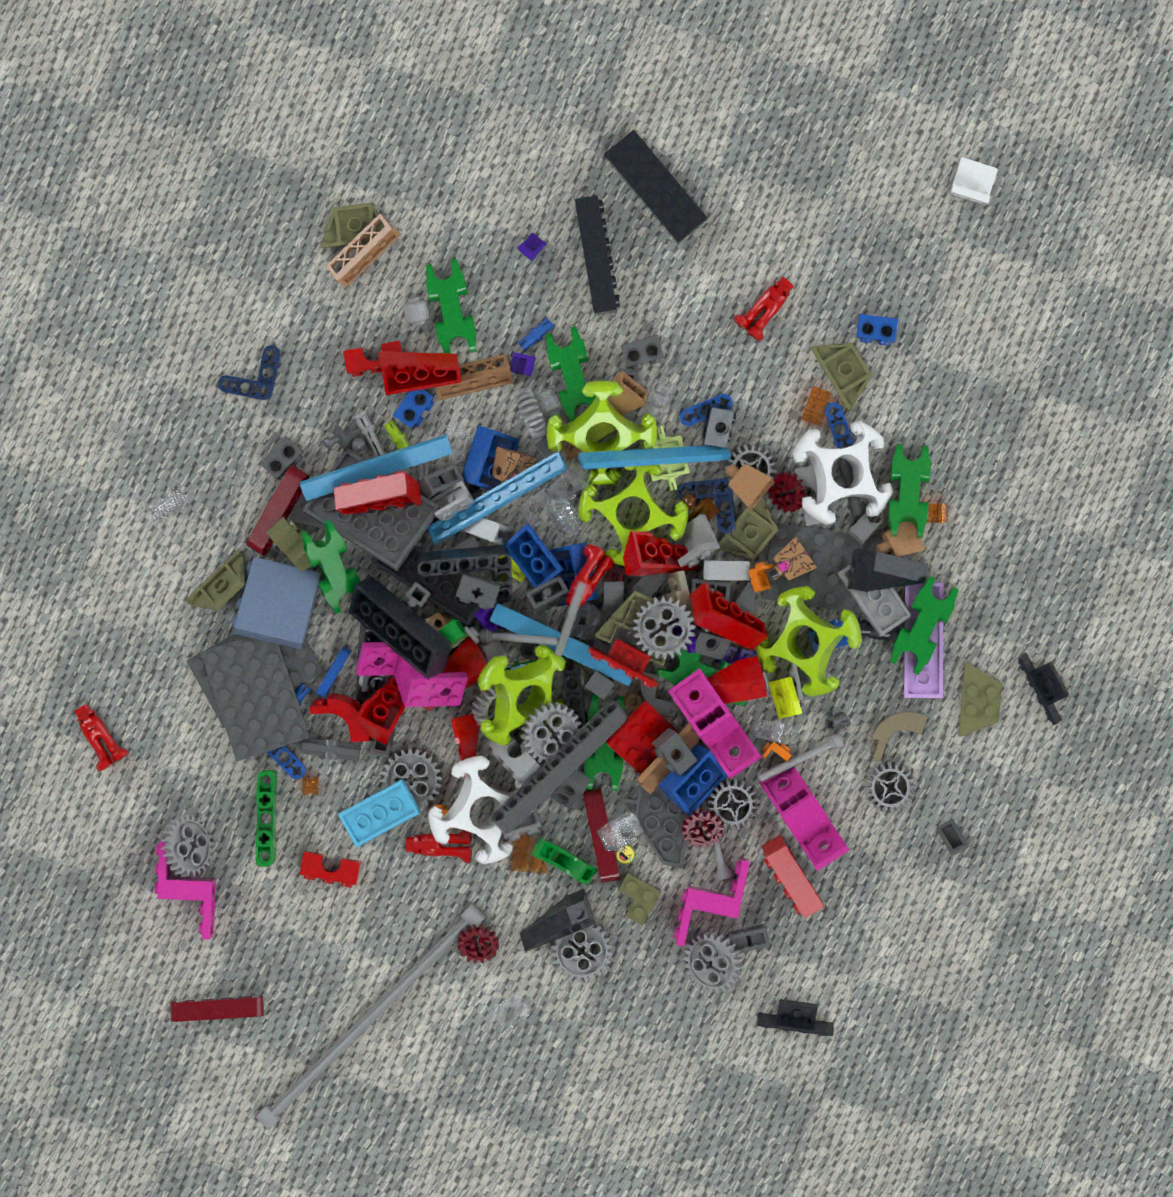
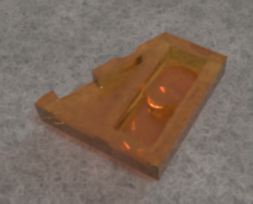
(522, 858)

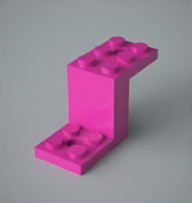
(413, 686)
(714, 723)
(805, 817)
(187, 889)
(711, 901)

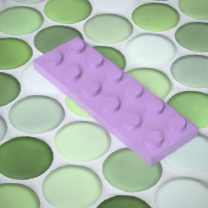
(930, 680)

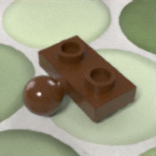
(706, 507)

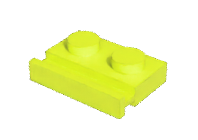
(785, 697)

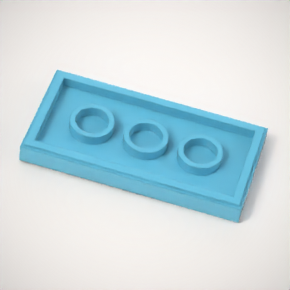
(379, 813)

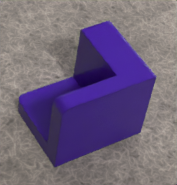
(532, 247)
(522, 364)

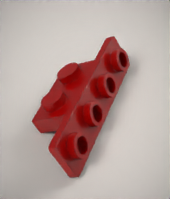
(628, 659)

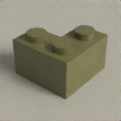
(289, 540)
(644, 897)

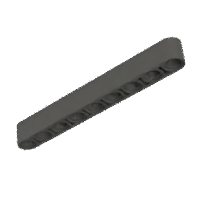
(559, 767)

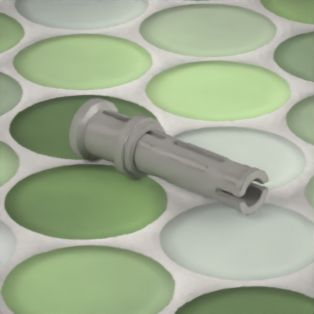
(366, 429)

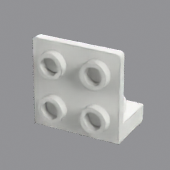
(973, 181)

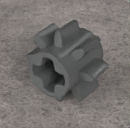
(836, 721)

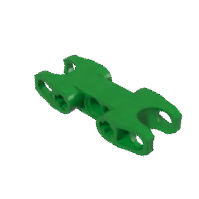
(448, 294)
(569, 361)
(908, 506)
(326, 553)
(918, 637)
(687, 665)
(604, 758)
(263, 806)

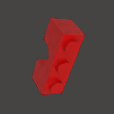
(357, 363)
(313, 867)

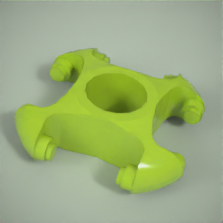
(598, 412)
(638, 488)
(828, 635)
(509, 685)

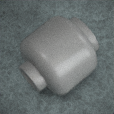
(416, 311)

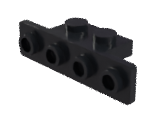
(1046, 685)
(796, 1017)

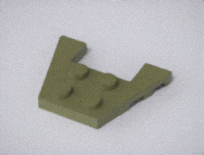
(624, 617)

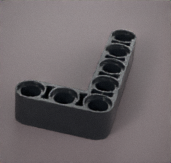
(472, 564)
(568, 691)

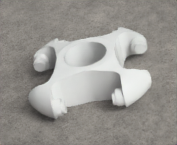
(858, 457)
(459, 815)

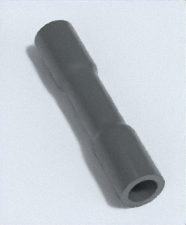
(847, 476)

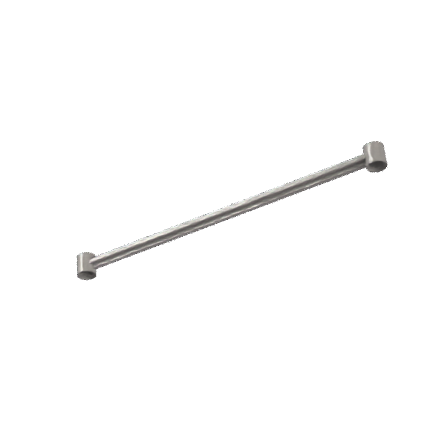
(269, 1115)

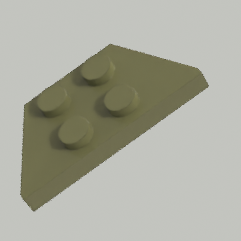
(347, 223)
(844, 370)
(752, 532)
(221, 584)
(979, 700)

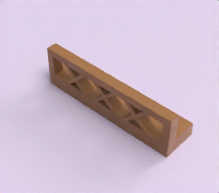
(364, 253)
(477, 381)
(656, 772)

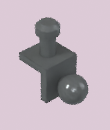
(345, 439)

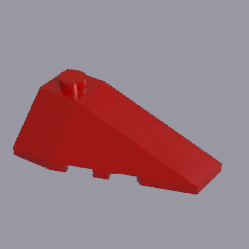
(652, 556)
(738, 682)
(382, 712)
(466, 735)

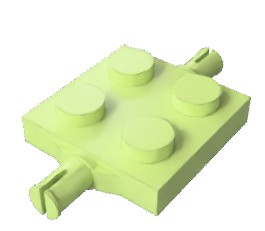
(670, 471)

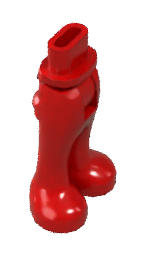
(772, 300)
(595, 556)
(94, 728)
(428, 846)

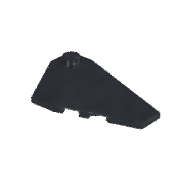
(882, 571)
(367, 685)
(563, 919)

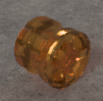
(310, 785)

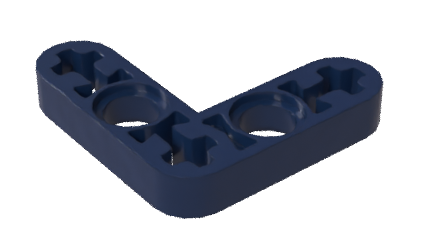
(261, 381)
(719, 498)

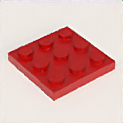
(636, 735)

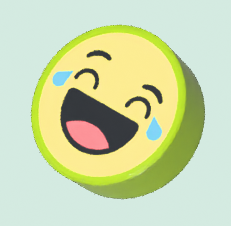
(626, 855)

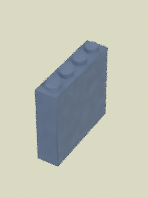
(276, 603)

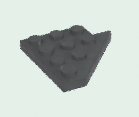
(661, 824)

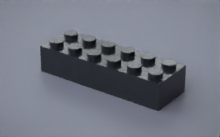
(655, 187)
(596, 256)
(442, 587)
(400, 627)

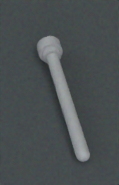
(487, 636)
(833, 742)
(723, 870)

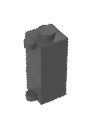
(415, 596)

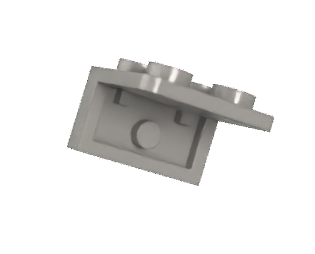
(699, 541)

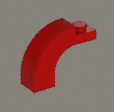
(345, 708)

